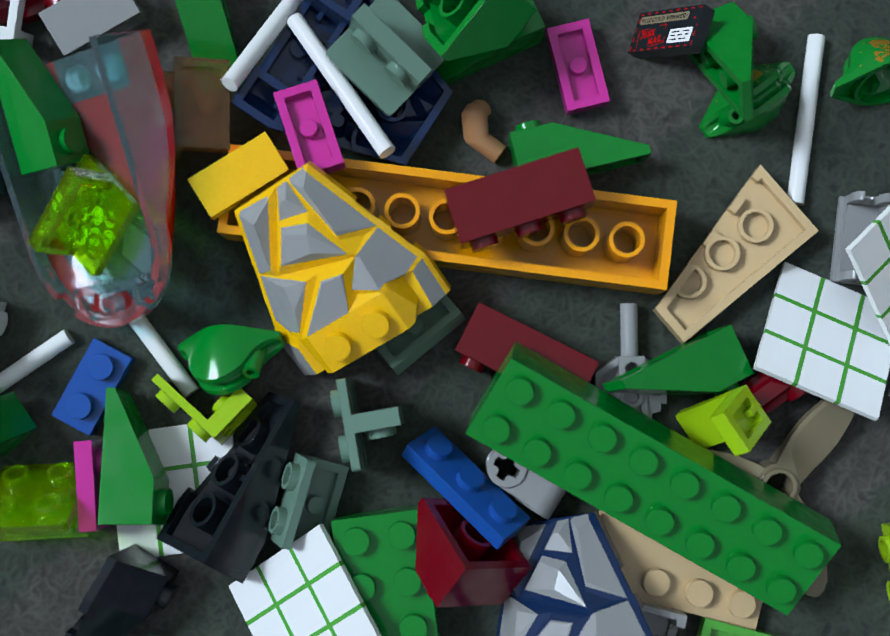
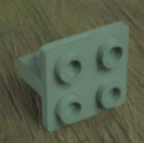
(384, 54)
(375, 423)

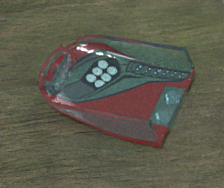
(131, 133)

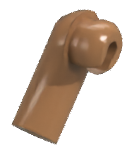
(476, 131)

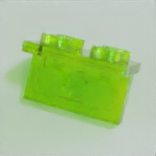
(85, 216)
(38, 502)

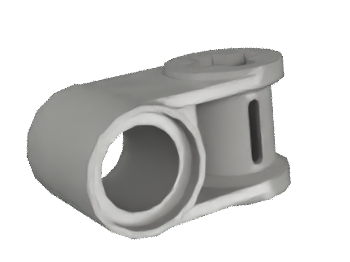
(526, 487)

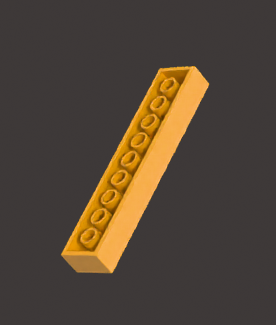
(615, 247)

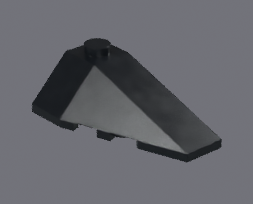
(231, 509)
(125, 593)

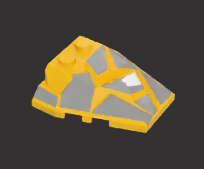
(333, 270)

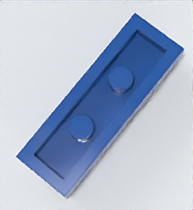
(465, 487)

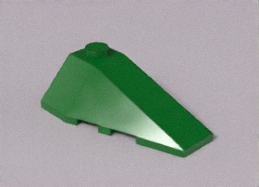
(472, 26)

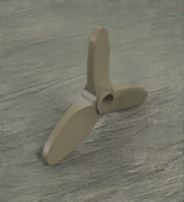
(799, 455)

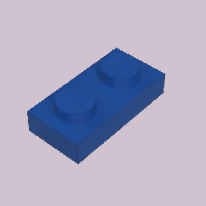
(85, 395)

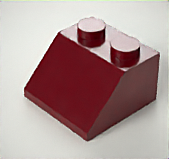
(459, 562)

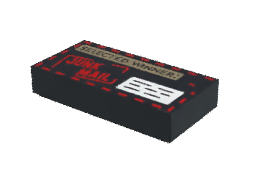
(671, 32)

